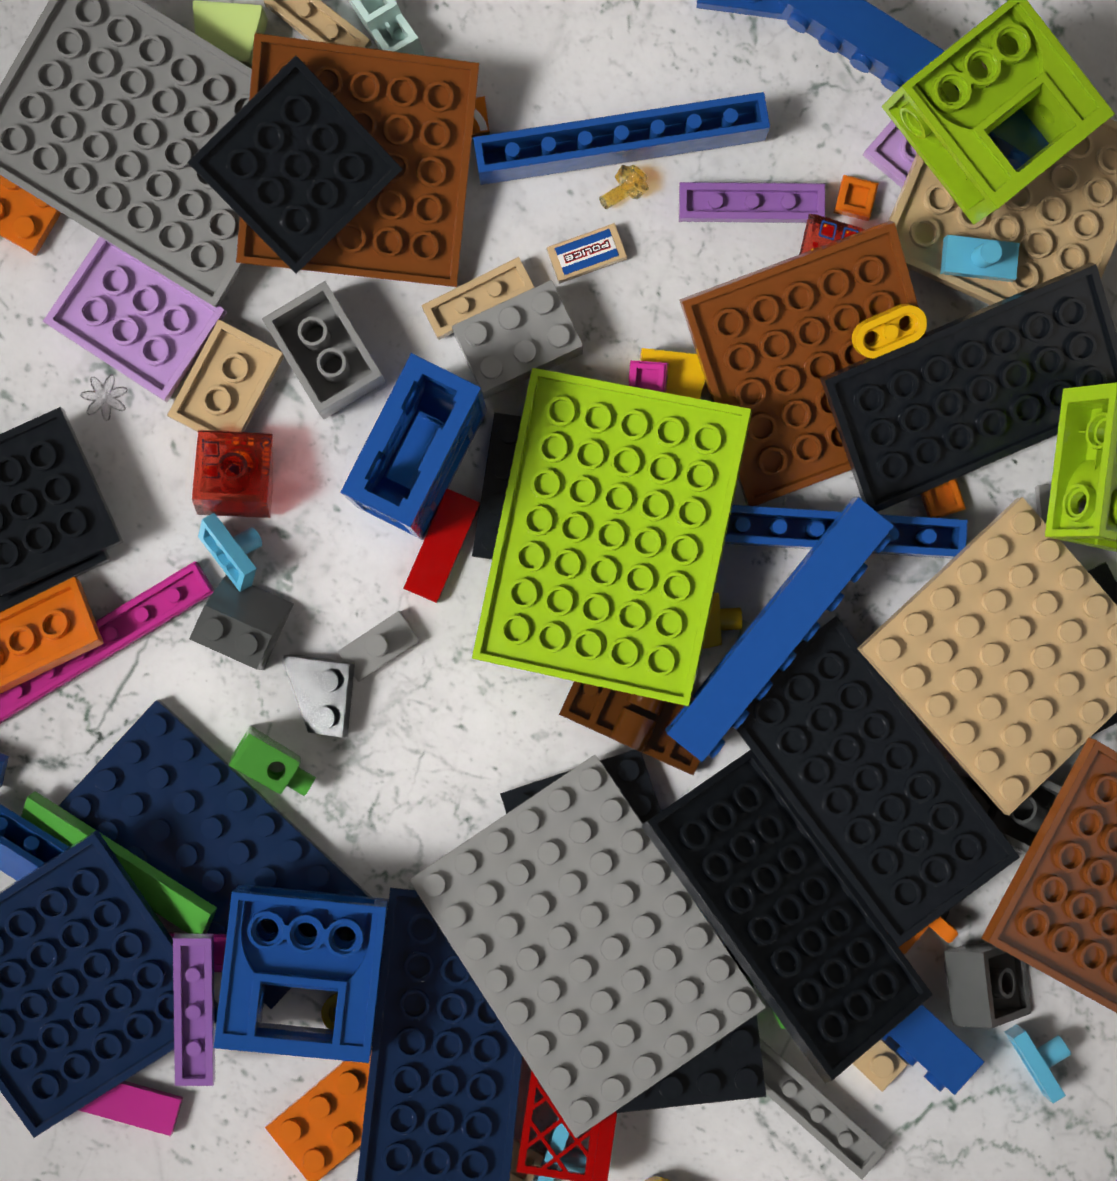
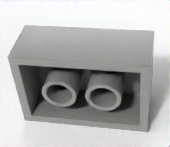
(516, 337)
(324, 350)

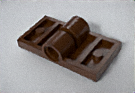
(630, 721)

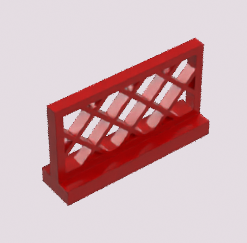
(599, 1147)

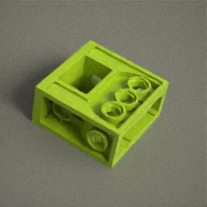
(1023, 71)
(1085, 468)

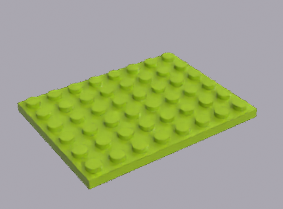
(612, 535)

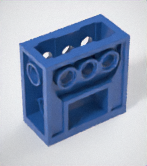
(416, 446)
(300, 961)

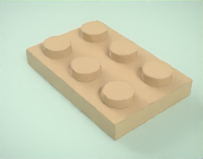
(226, 381)

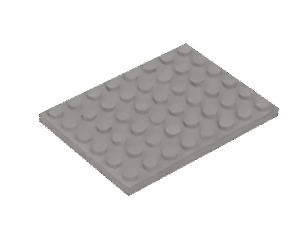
(103, 130)
(586, 945)

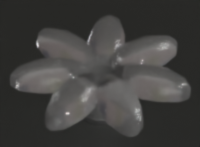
(110, 397)

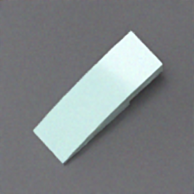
(387, 26)

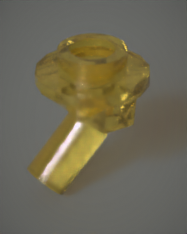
(632, 184)

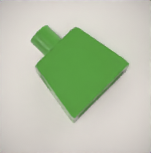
(258, 751)

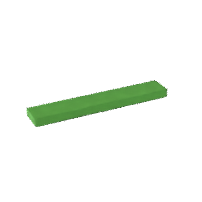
(161, 892)

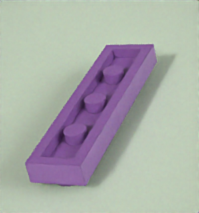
(750, 202)
(194, 1009)

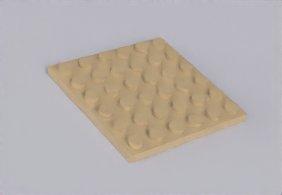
(1058, 219)
(1005, 655)

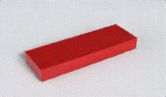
(442, 545)

